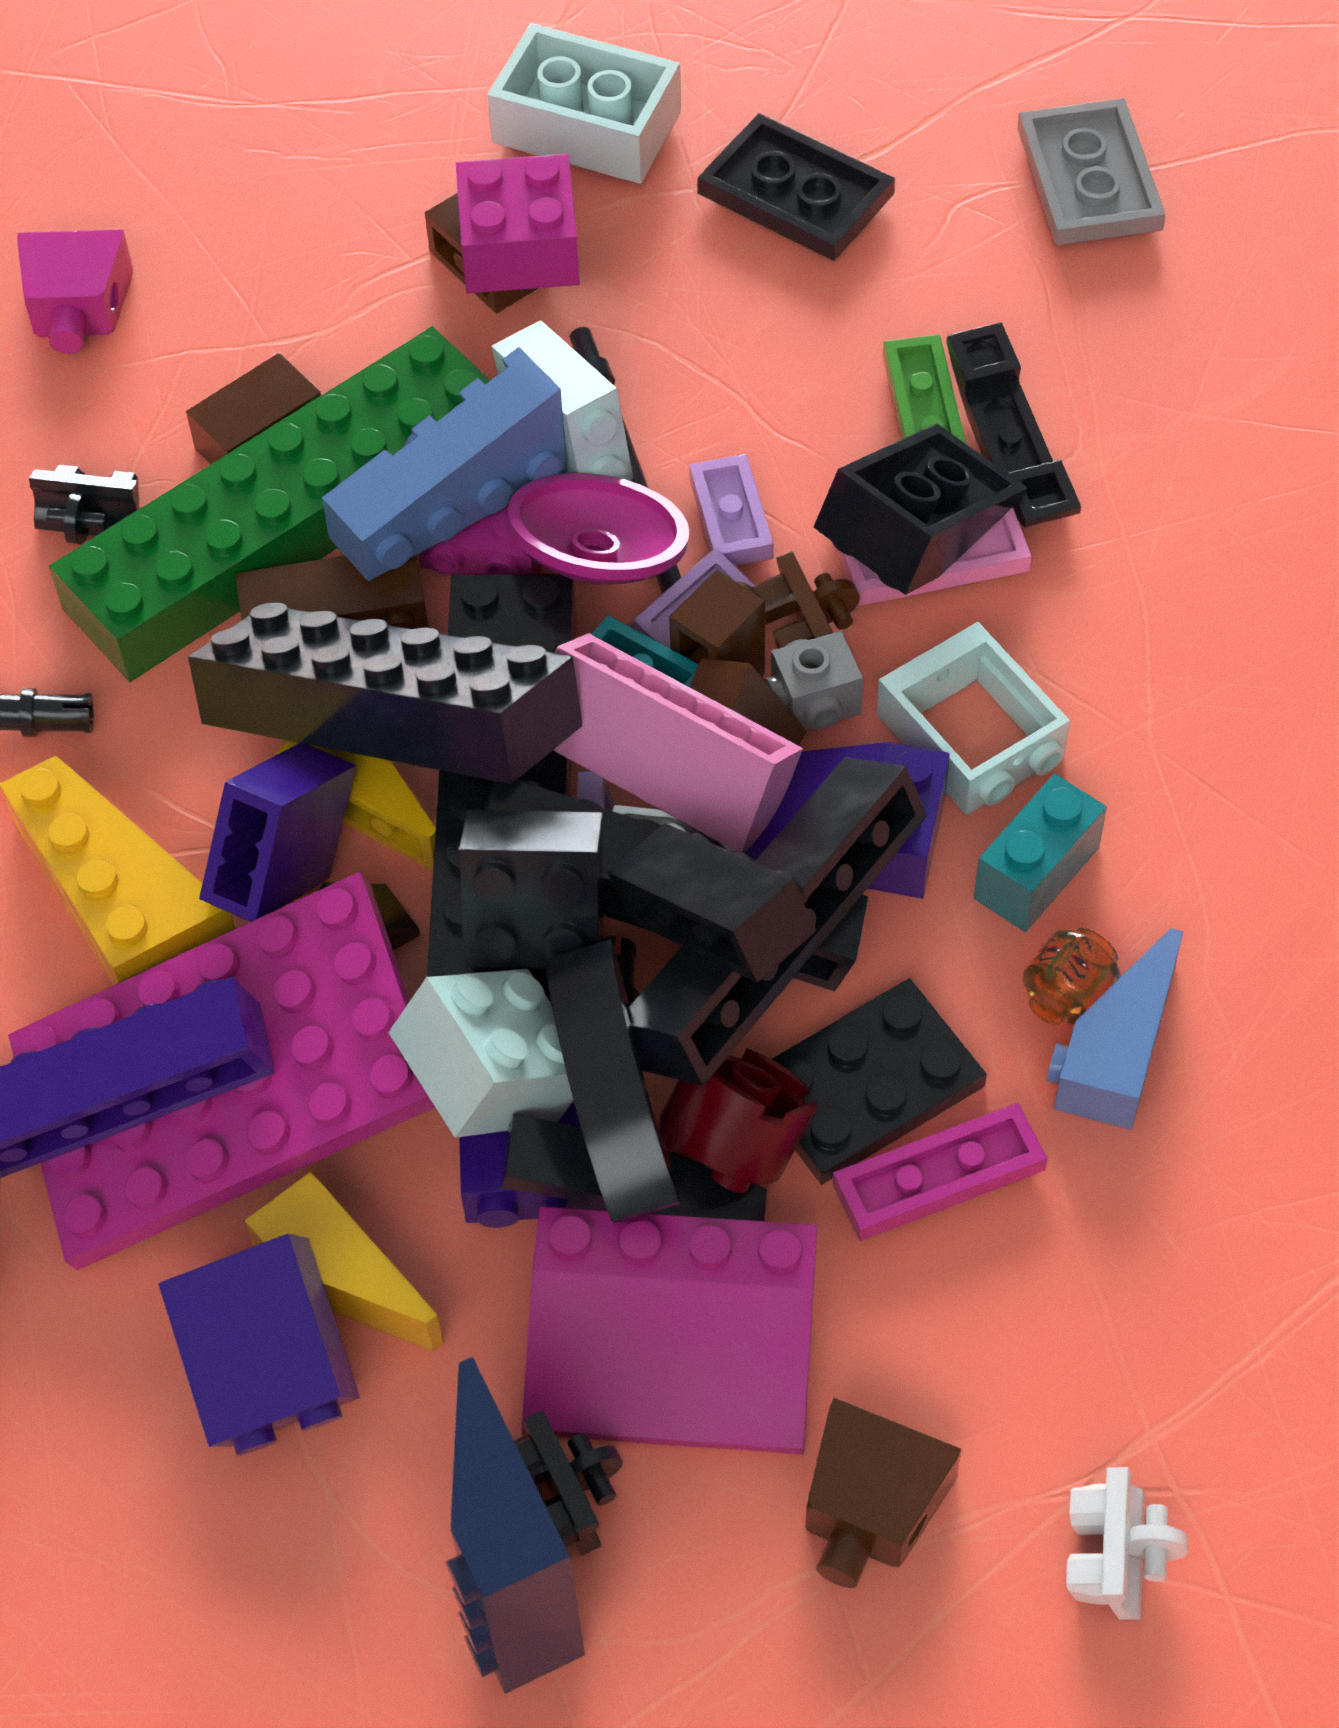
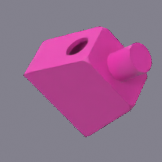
(74, 283)

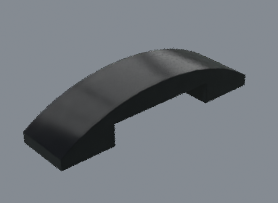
(1005, 425)
(609, 1082)

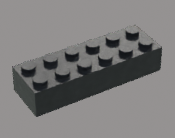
(388, 691)

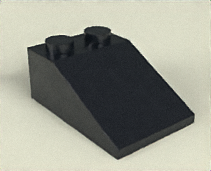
(915, 506)

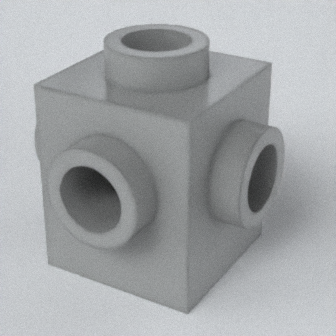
(817, 680)

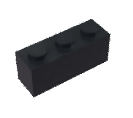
(713, 901)

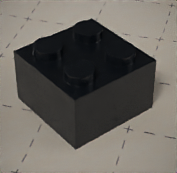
(530, 886)

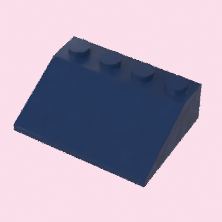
(510, 1560)

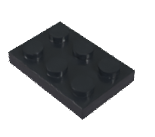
(796, 186)
(878, 1077)

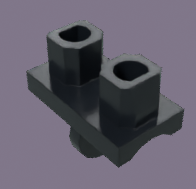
(80, 502)
(567, 1480)

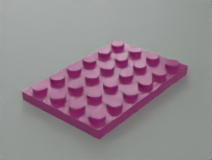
(338, 1077)

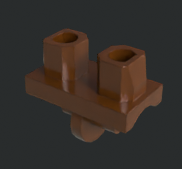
(792, 594)

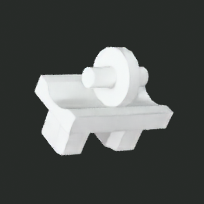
(1117, 1573)

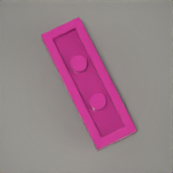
(939, 1171)

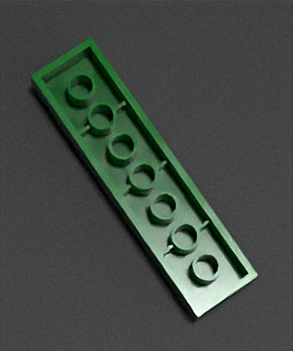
(174, 562)

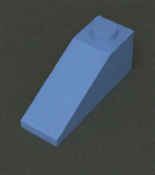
(1114, 1041)

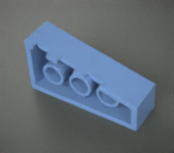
(451, 470)

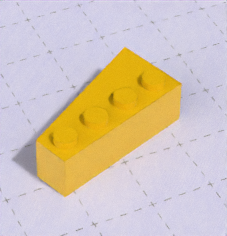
(109, 874)

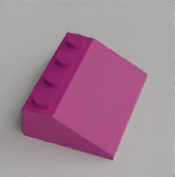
(671, 1329)

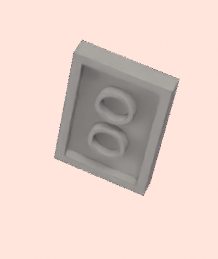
(1090, 171)

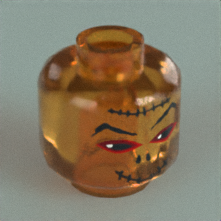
(1070, 975)

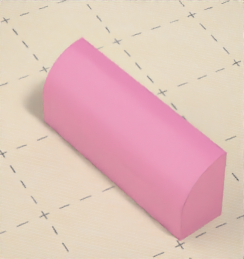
(675, 746)

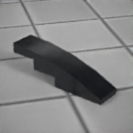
(555, 1162)

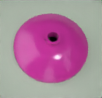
(597, 528)

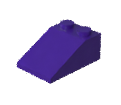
(928, 769)

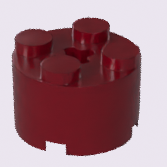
(740, 1120)

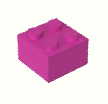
(517, 223)

